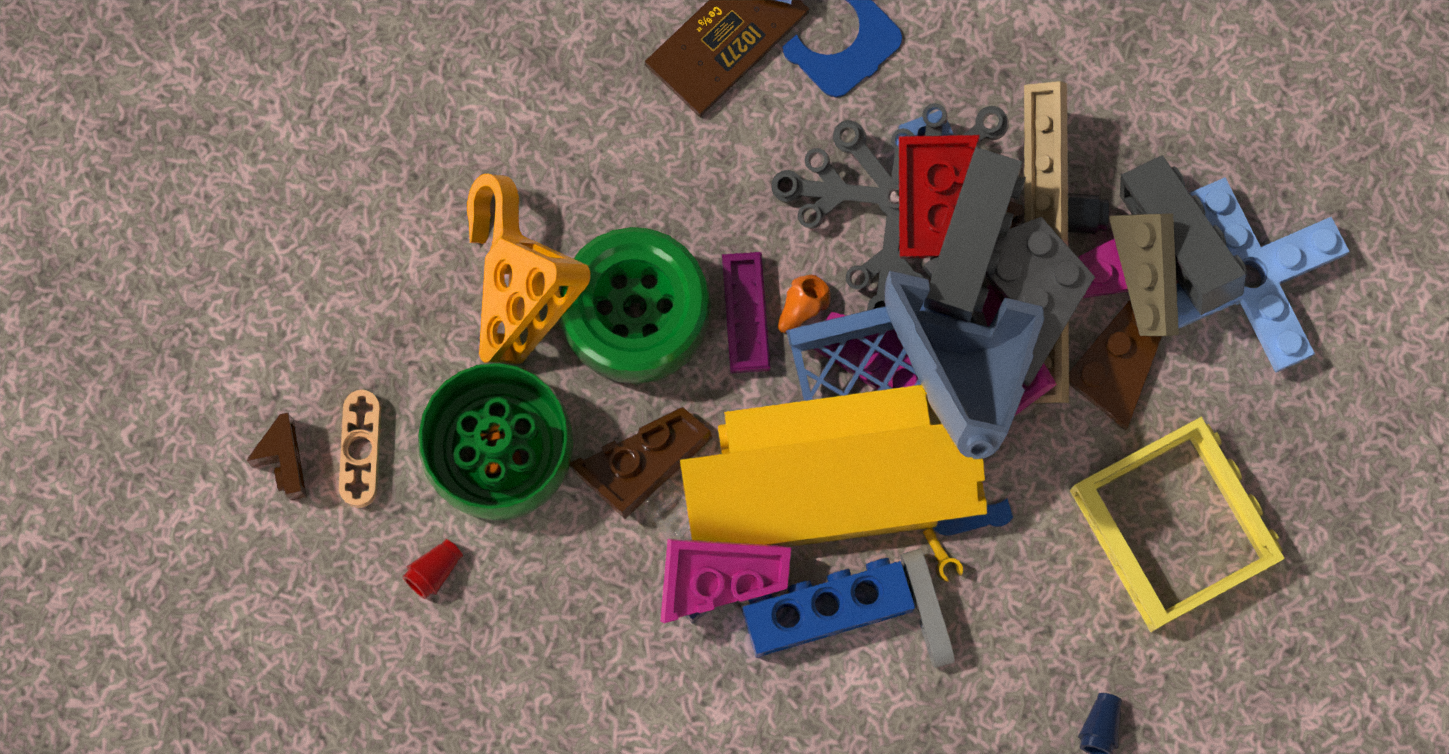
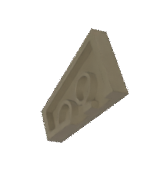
(1149, 269)

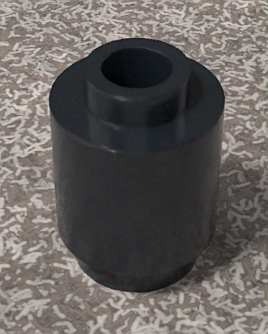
(1087, 213)

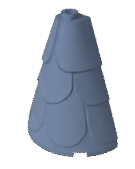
(965, 367)

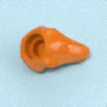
(803, 301)

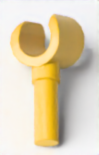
(941, 555)

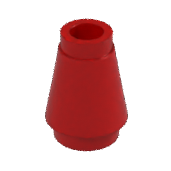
(432, 569)

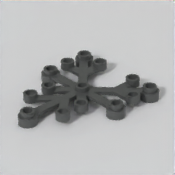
(835, 190)

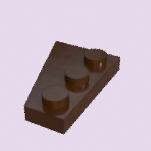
(1116, 367)
(639, 465)

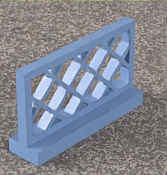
(840, 331)

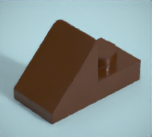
(281, 446)

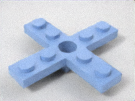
(1277, 263)

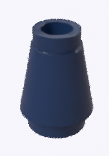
(1102, 726)

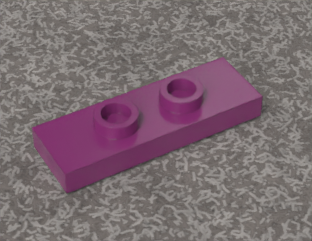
(746, 312)

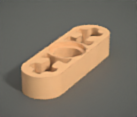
(368, 478)

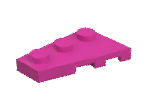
(719, 573)

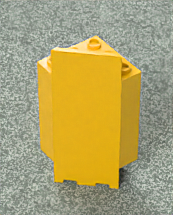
(831, 472)

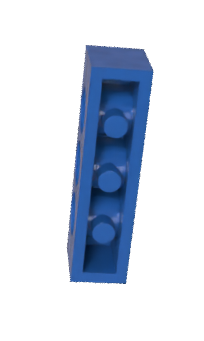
(892, 601)

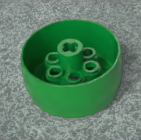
(680, 332)
(473, 395)

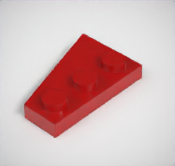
(929, 188)

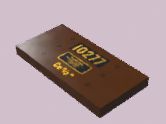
(721, 47)

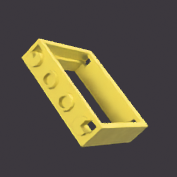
(1226, 476)

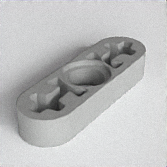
(924, 596)

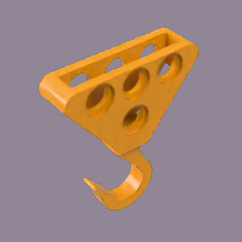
(532, 270)

